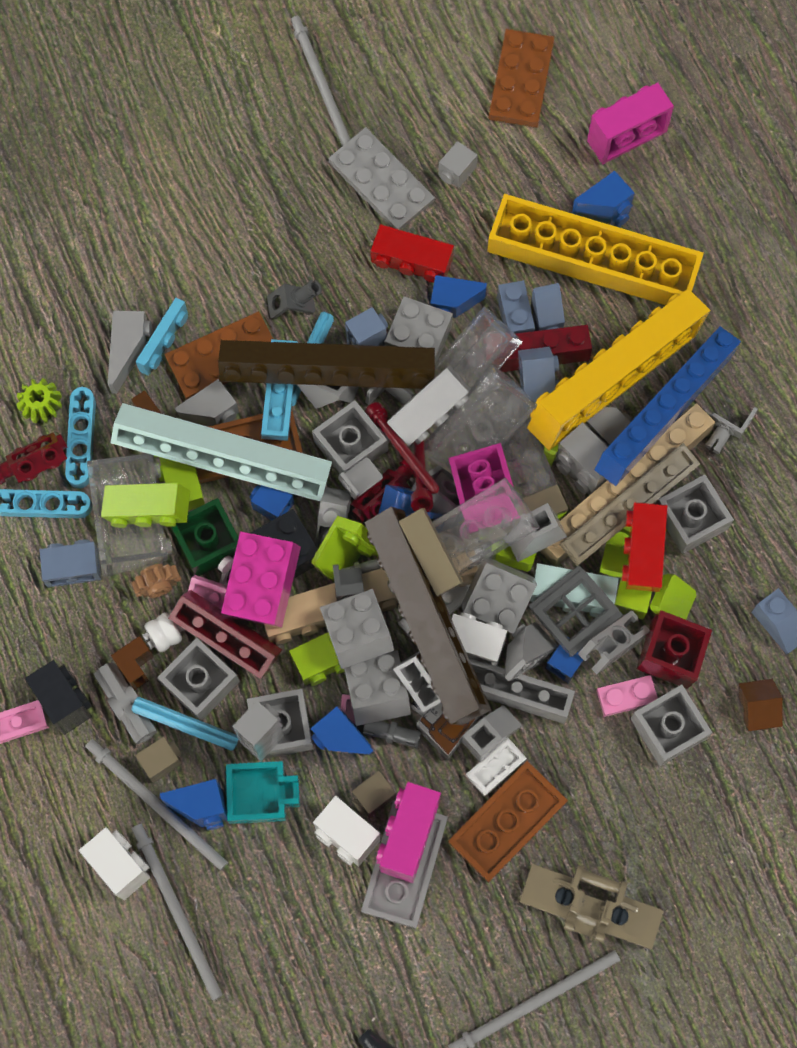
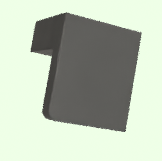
(347, 582)

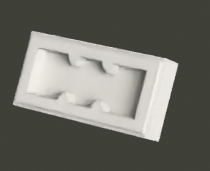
(496, 767)

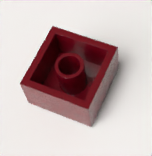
(674, 649)

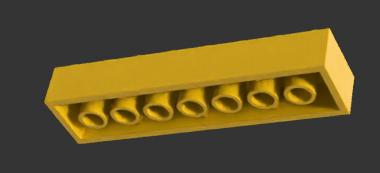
(592, 250)
(617, 368)

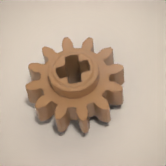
(156, 580)

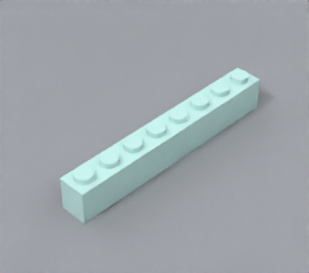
(220, 452)

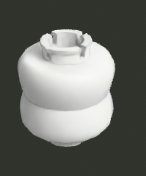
(162, 633)

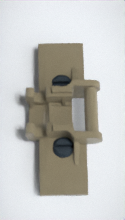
(587, 915)

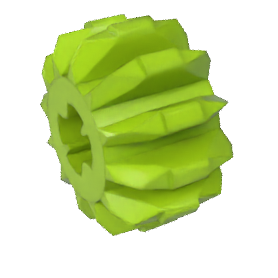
(34, 409)

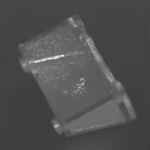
(131, 546)

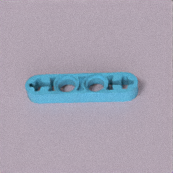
(80, 437)
(40, 498)

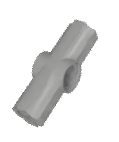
(121, 700)

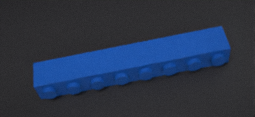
(666, 406)

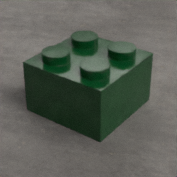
(206, 537)

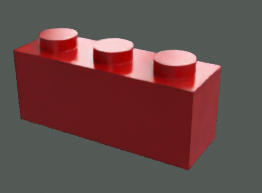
(411, 253)
(645, 547)

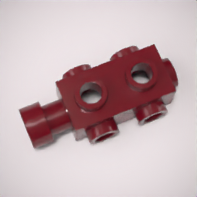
(35, 459)
(374, 495)

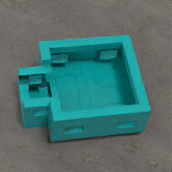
(260, 792)

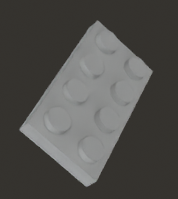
(381, 179)
(398, 899)

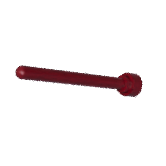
(378, 415)
(421, 496)

